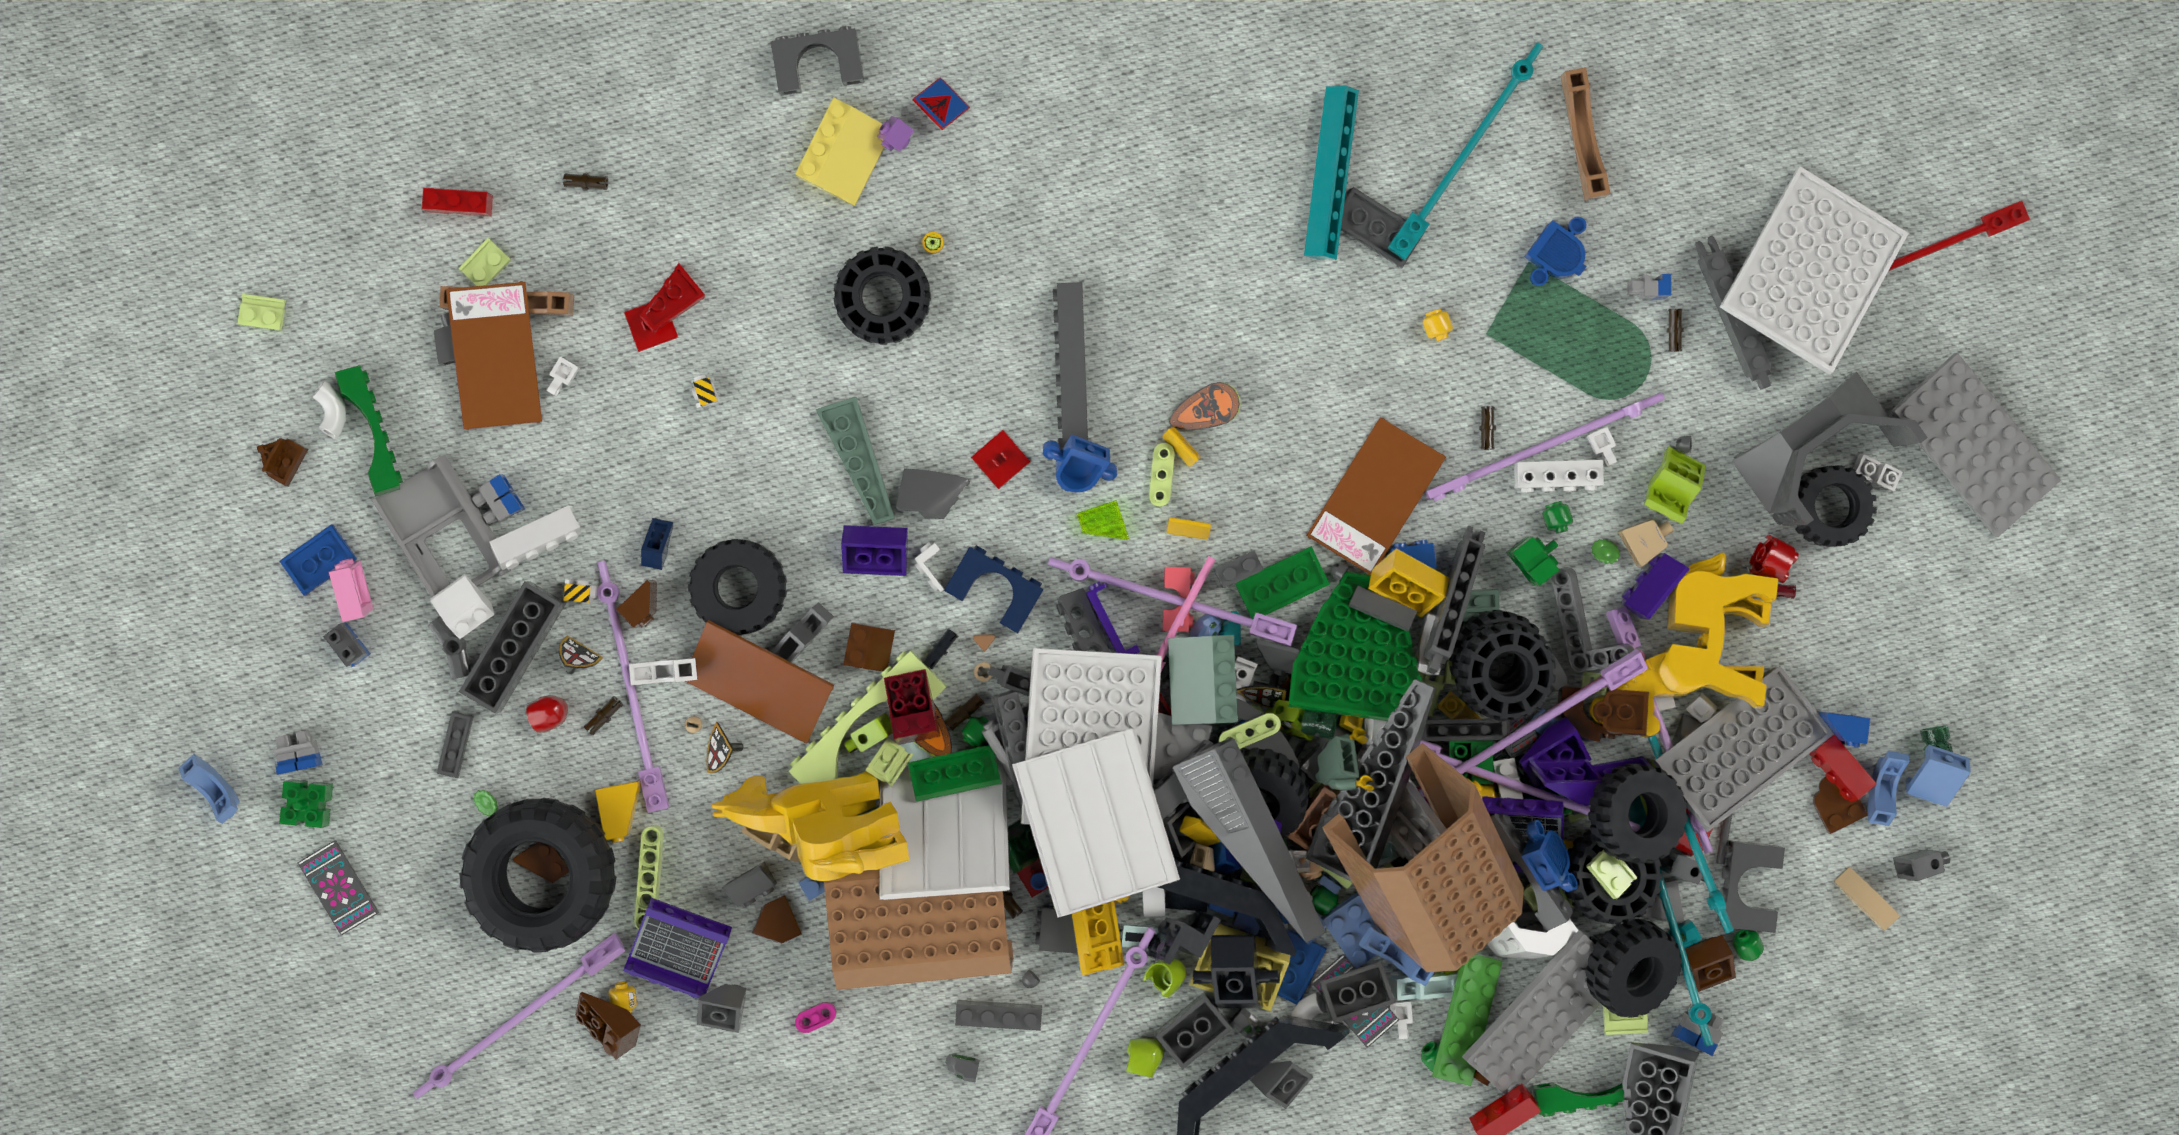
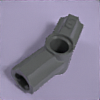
(457, 660)

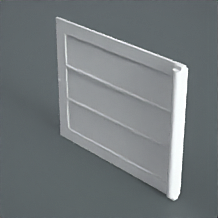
(1096, 822)
(951, 840)

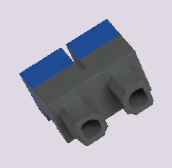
(345, 645)

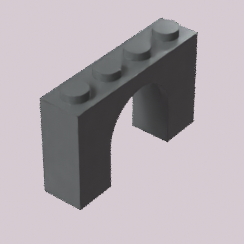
(789, 51)
(1740, 858)

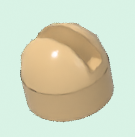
(693, 719)

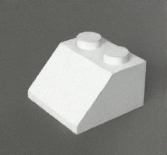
(462, 606)

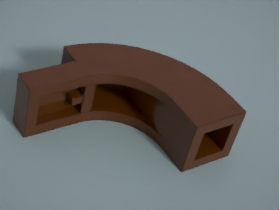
(1579, 720)

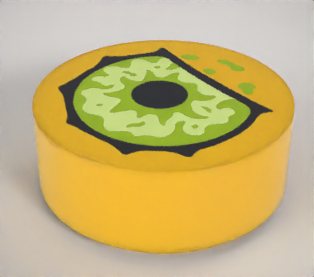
(933, 242)

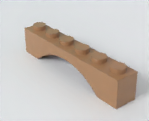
(1589, 162)
(538, 302)

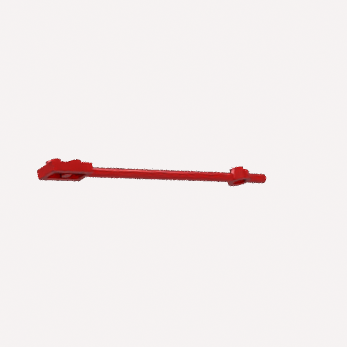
(1991, 223)

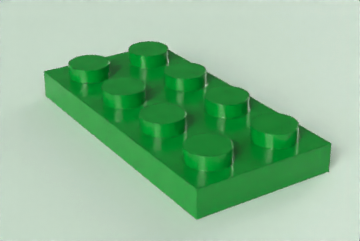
(1282, 583)
(954, 773)

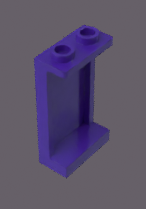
(1092, 594)

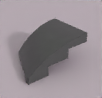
(929, 492)

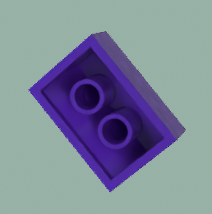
(874, 550)
(1653, 585)

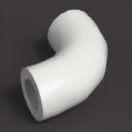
(333, 409)
(1309, 1007)

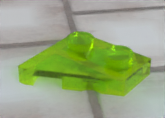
(1103, 521)

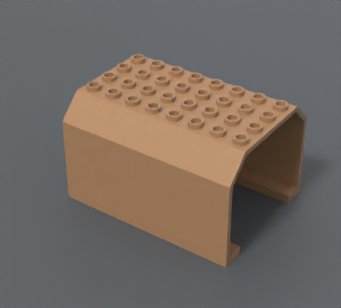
(1451, 892)
(912, 937)

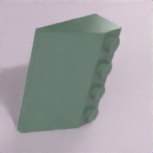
(1202, 680)

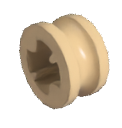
(976, 670)

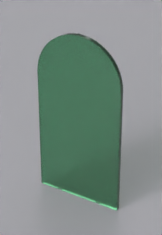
(1573, 337)

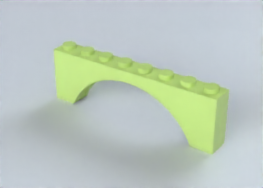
(822, 757)

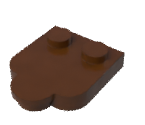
(1623, 712)
(1834, 809)

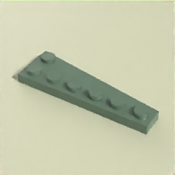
(852, 442)

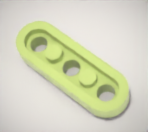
(1161, 464)
(1259, 728)

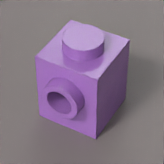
(895, 134)

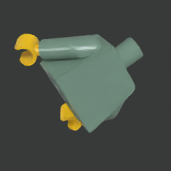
(1339, 763)

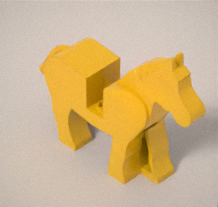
(1699, 608)
(823, 823)

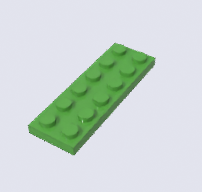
(1466, 1018)

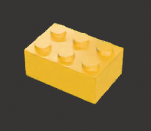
(1409, 582)

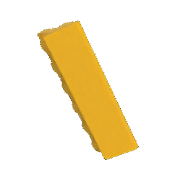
(1098, 938)

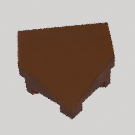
(282, 459)
(777, 921)

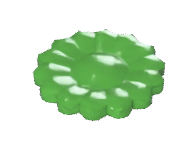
(1605, 551)
(485, 802)

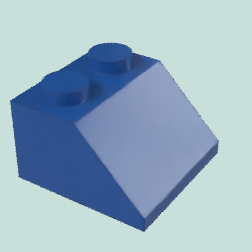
(1847, 728)

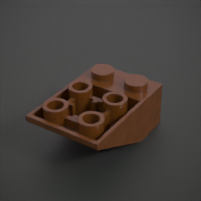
(608, 1024)

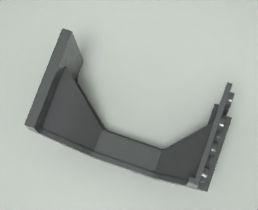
(1776, 465)

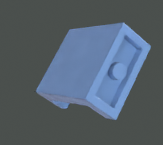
(1939, 776)

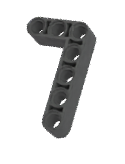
(1580, 628)

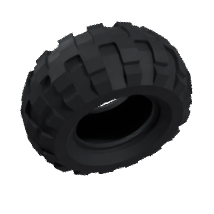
(489, 892)

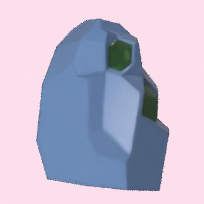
(1206, 626)

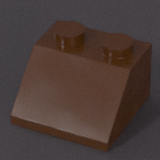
(640, 605)
(869, 647)
(1711, 962)

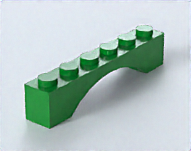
(355, 390)
(1554, 1098)

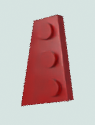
(672, 300)

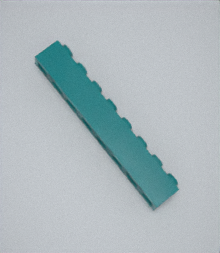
(1331, 172)

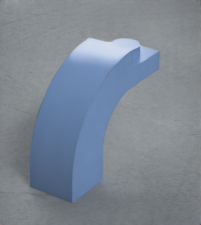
(212, 786)
(1882, 796)
(1383, 946)

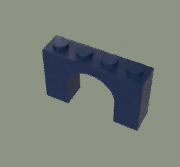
(1024, 591)

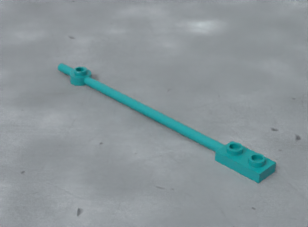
(1416, 224)
(1638, 815)
(1715, 900)

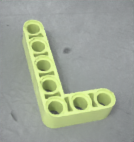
(645, 866)

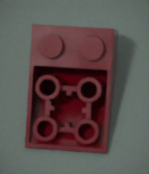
(911, 707)

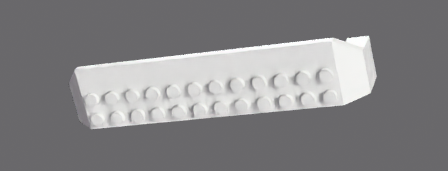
(1512, 940)

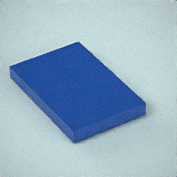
(314, 560)
(1300, 968)

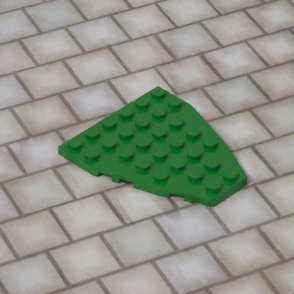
(1352, 660)

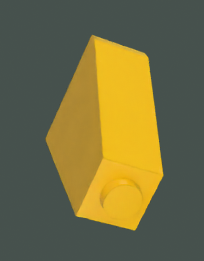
(617, 809)

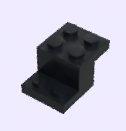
(1177, 935)

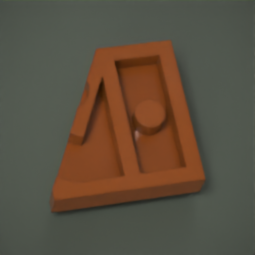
(543, 861)

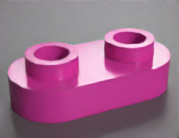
(816, 1017)

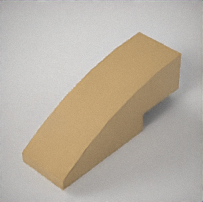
(773, 842)
(1866, 899)

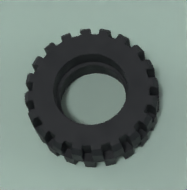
(1859, 499)

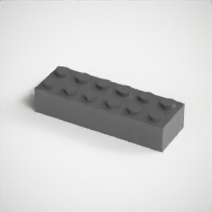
(512, 647)

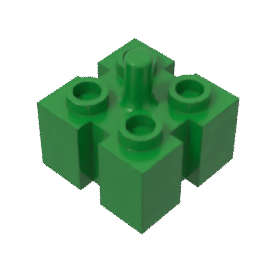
(1533, 559)
(306, 803)

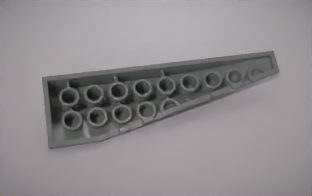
(1657, 1088)

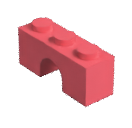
(1180, 580)

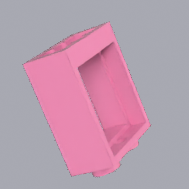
(351, 590)

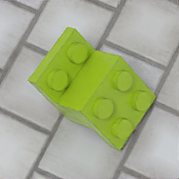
(1675, 485)

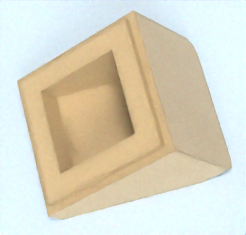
(1203, 857)

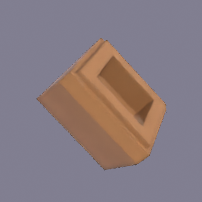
(984, 640)

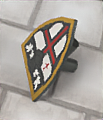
(576, 655)
(1264, 693)
(719, 749)

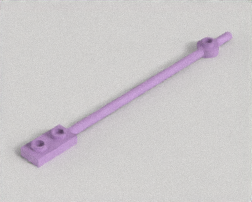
(1459, 483)
(1261, 625)
(1625, 633)
(1613, 677)
(650, 778)
(1516, 784)
(592, 963)
(1046, 1118)

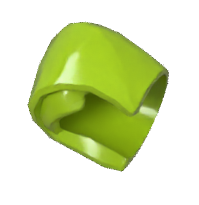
(1166, 977)
(1144, 1056)

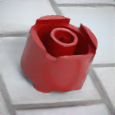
(1773, 559)

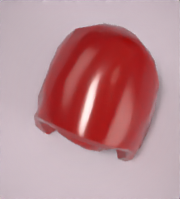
(547, 713)

